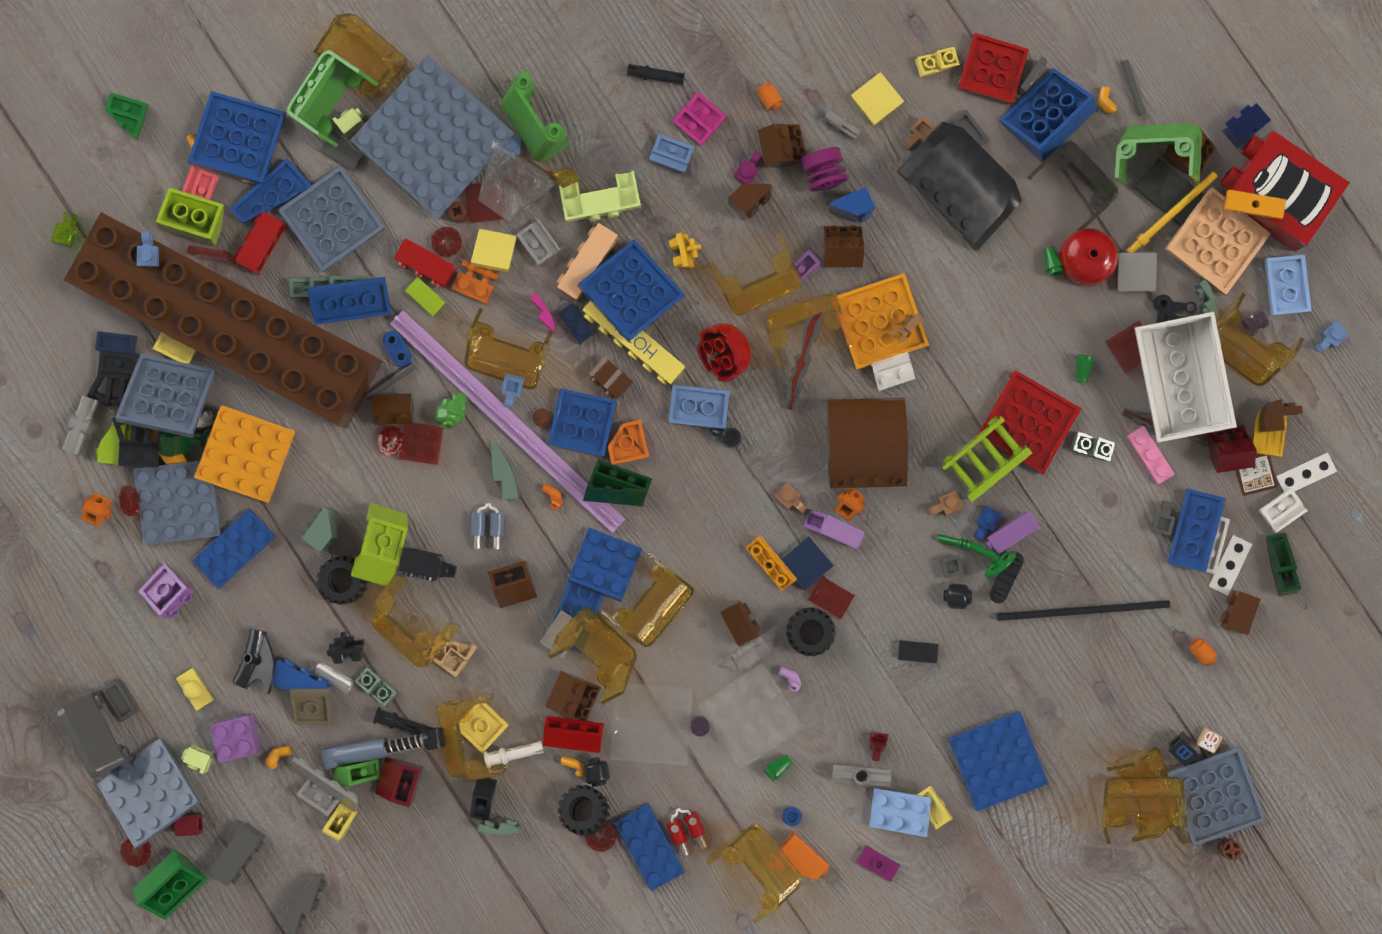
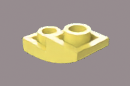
(937, 62)

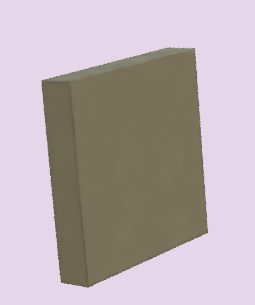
(311, 706)

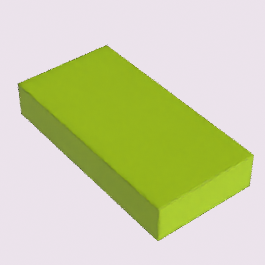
(425, 296)

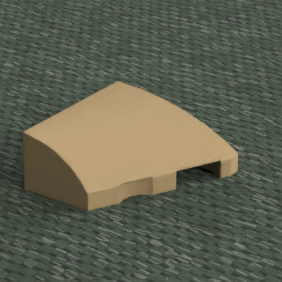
(455, 657)

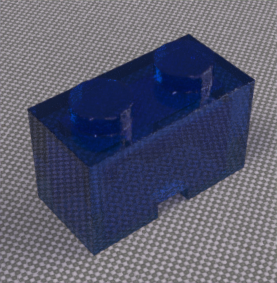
(1250, 121)

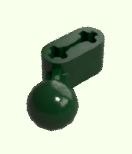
(176, 444)

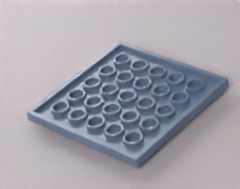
(431, 136)

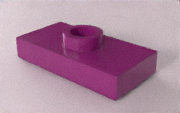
(878, 863)

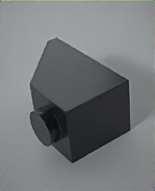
(483, 798)

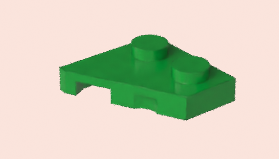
(127, 112)

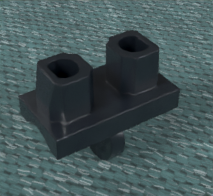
(345, 645)

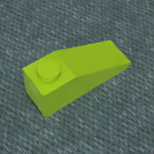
(109, 445)

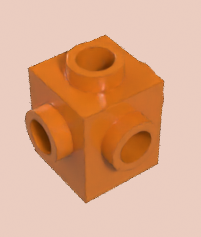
(849, 504)
(96, 510)

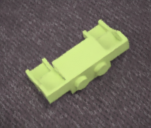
(601, 202)

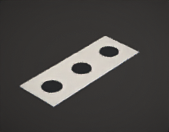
(1307, 473)
(1230, 565)

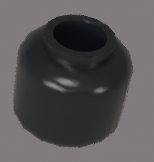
(958, 596)
(596, 772)

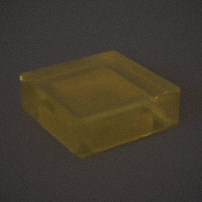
(565, 177)

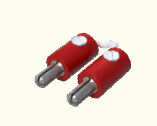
(694, 825)

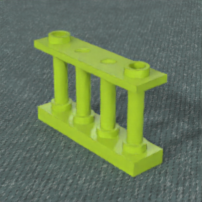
(1004, 465)

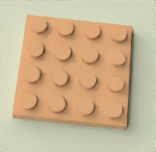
(1217, 242)

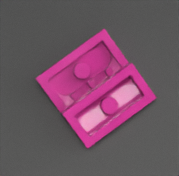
(700, 118)
(545, 317)

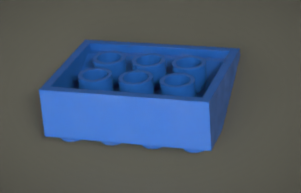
(1049, 113)

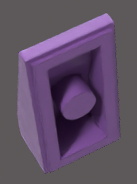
(807, 264)

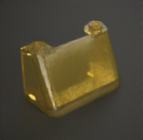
(364, 49)

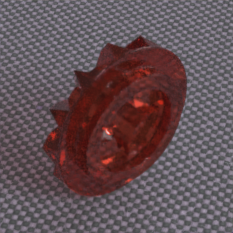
(439, 237)
(385, 438)
(131, 506)
(603, 844)
(144, 854)

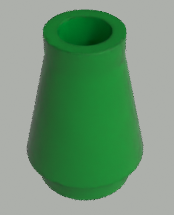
(1053, 264)
(1083, 367)
(778, 767)

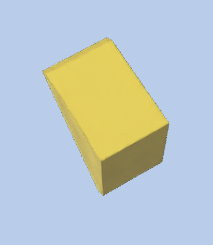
(339, 822)

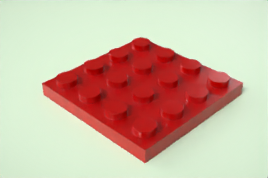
(1032, 418)

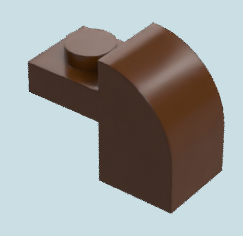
(1272, 415)

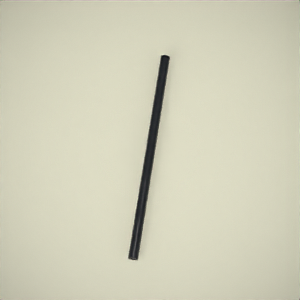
(1083, 610)

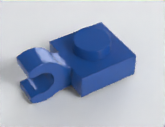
(987, 520)

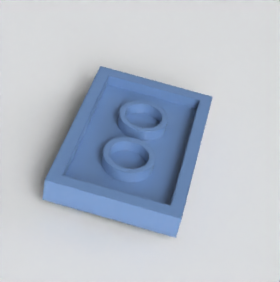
(699, 406)

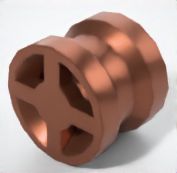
(461, 214)
(1234, 850)

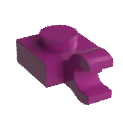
(747, 170)

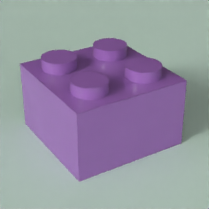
(235, 738)

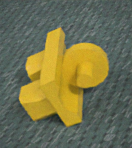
(687, 250)

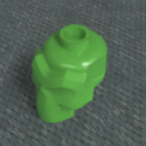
(451, 411)

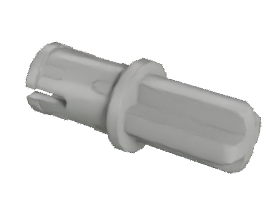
(842, 125)

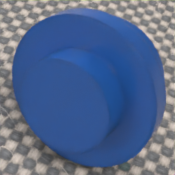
(792, 816)

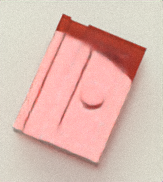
(831, 597)

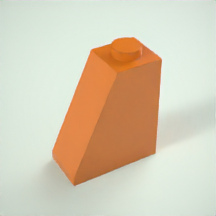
(804, 857)

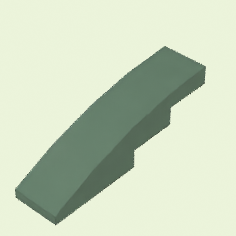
(299, 286)

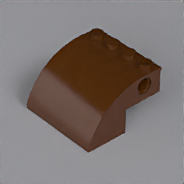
(867, 442)

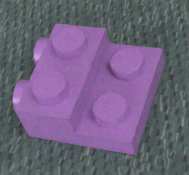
(166, 592)

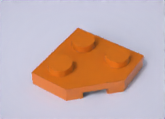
(628, 443)

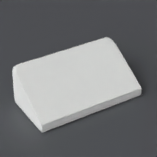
(335, 678)

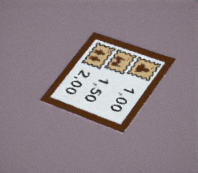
(1259, 477)

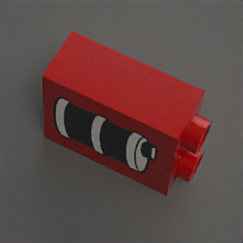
(1289, 173)

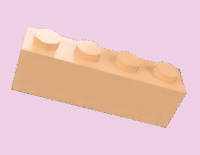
(590, 257)

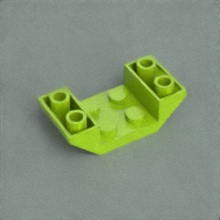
(381, 545)

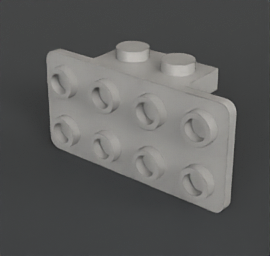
(320, 792)

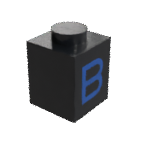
(1184, 749)

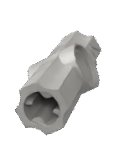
(80, 425)
(848, 774)

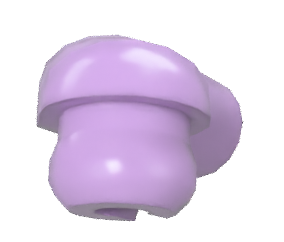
(792, 677)

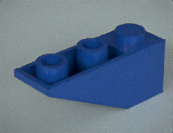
(291, 677)

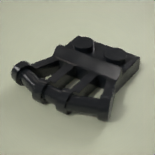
(113, 366)
(137, 453)

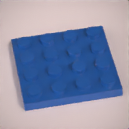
(237, 137)
(631, 290)
(998, 761)

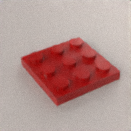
(993, 68)

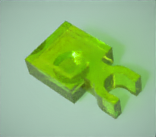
(65, 233)

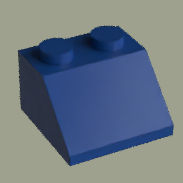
(853, 206)

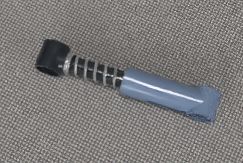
(381, 748)

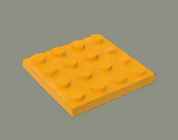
(873, 315)
(244, 454)

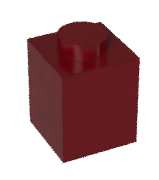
(188, 825)

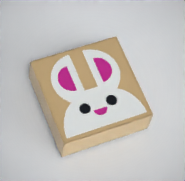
(1209, 740)

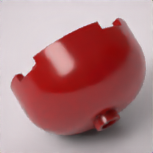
(1078, 263)
(733, 347)

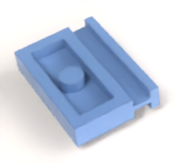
(671, 153)

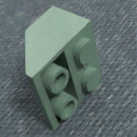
(323, 531)

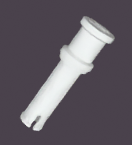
(504, 755)

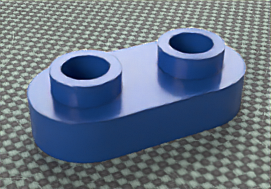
(397, 348)

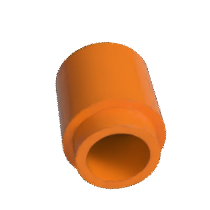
(770, 96)
(1203, 651)

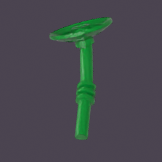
(997, 561)

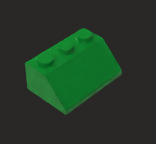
(168, 885)

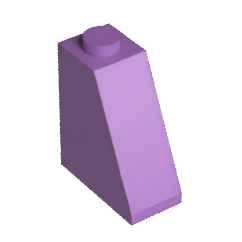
(834, 529)
(1011, 532)

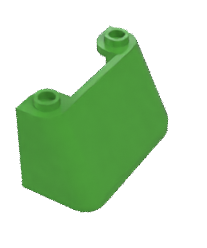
(540, 140)

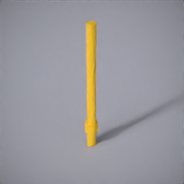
(1144, 238)

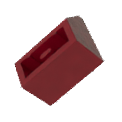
(1231, 449)
(399, 781)

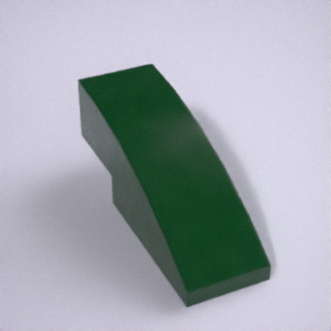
(1282, 564)

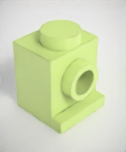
(350, 121)
(198, 758)

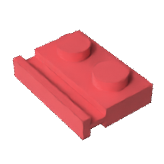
(200, 183)

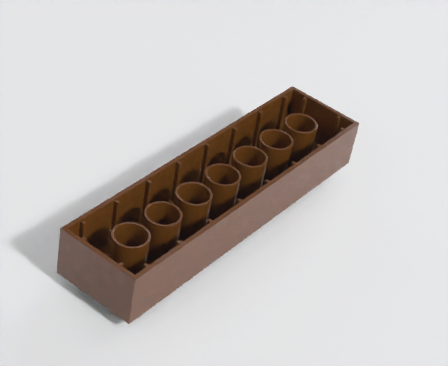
(225, 322)

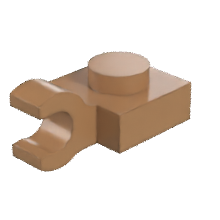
(919, 131)
(910, 323)
(789, 497)
(947, 503)

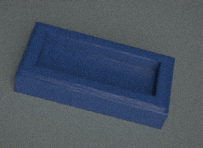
(116, 343)

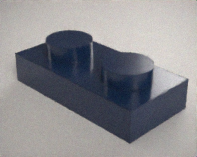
(576, 323)

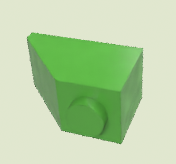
(357, 772)

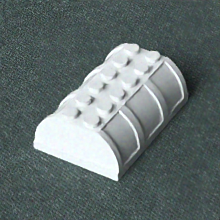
(1185, 377)

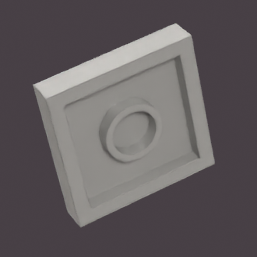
(1136, 271)

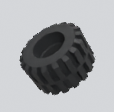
(326, 581)
(823, 643)
(568, 806)

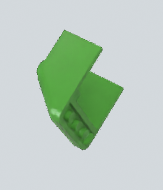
(322, 91)
(1185, 137)

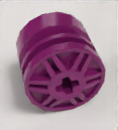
(823, 164)

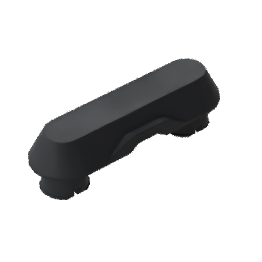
(1005, 580)

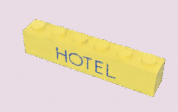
(642, 347)

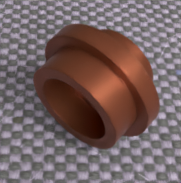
(542, 417)

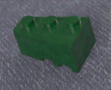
(616, 485)

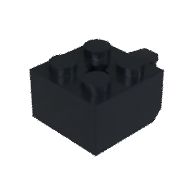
(425, 563)

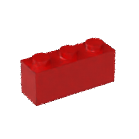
(260, 242)
(425, 263)
(573, 734)

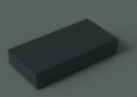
(918, 651)

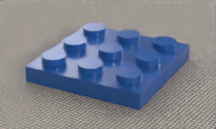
(582, 422)
(605, 564)

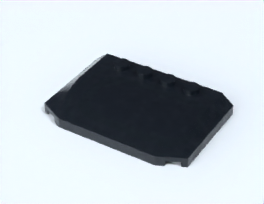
(962, 182)

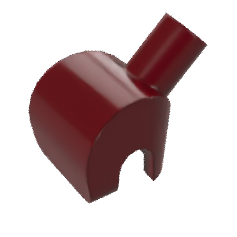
(877, 744)

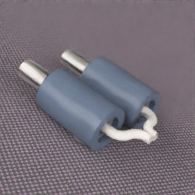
(478, 526)

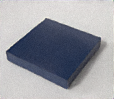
(807, 563)

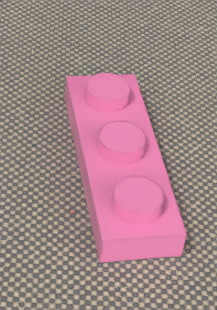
(1150, 455)

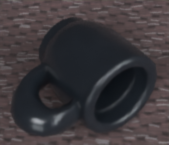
(729, 437)

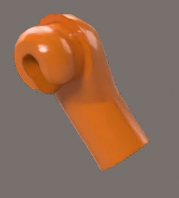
(555, 496)

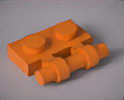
(473, 287)

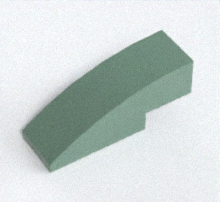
(504, 473)

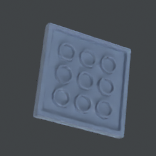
(331, 219)
(166, 395)
(176, 504)
(148, 793)
(1218, 796)

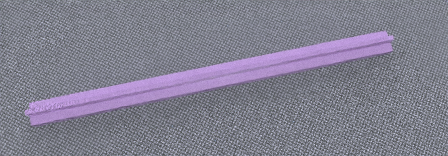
(504, 418)

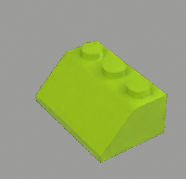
(191, 216)

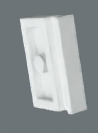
(893, 371)
(1282, 510)

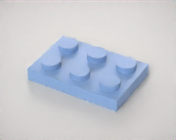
(1288, 285)
(900, 812)

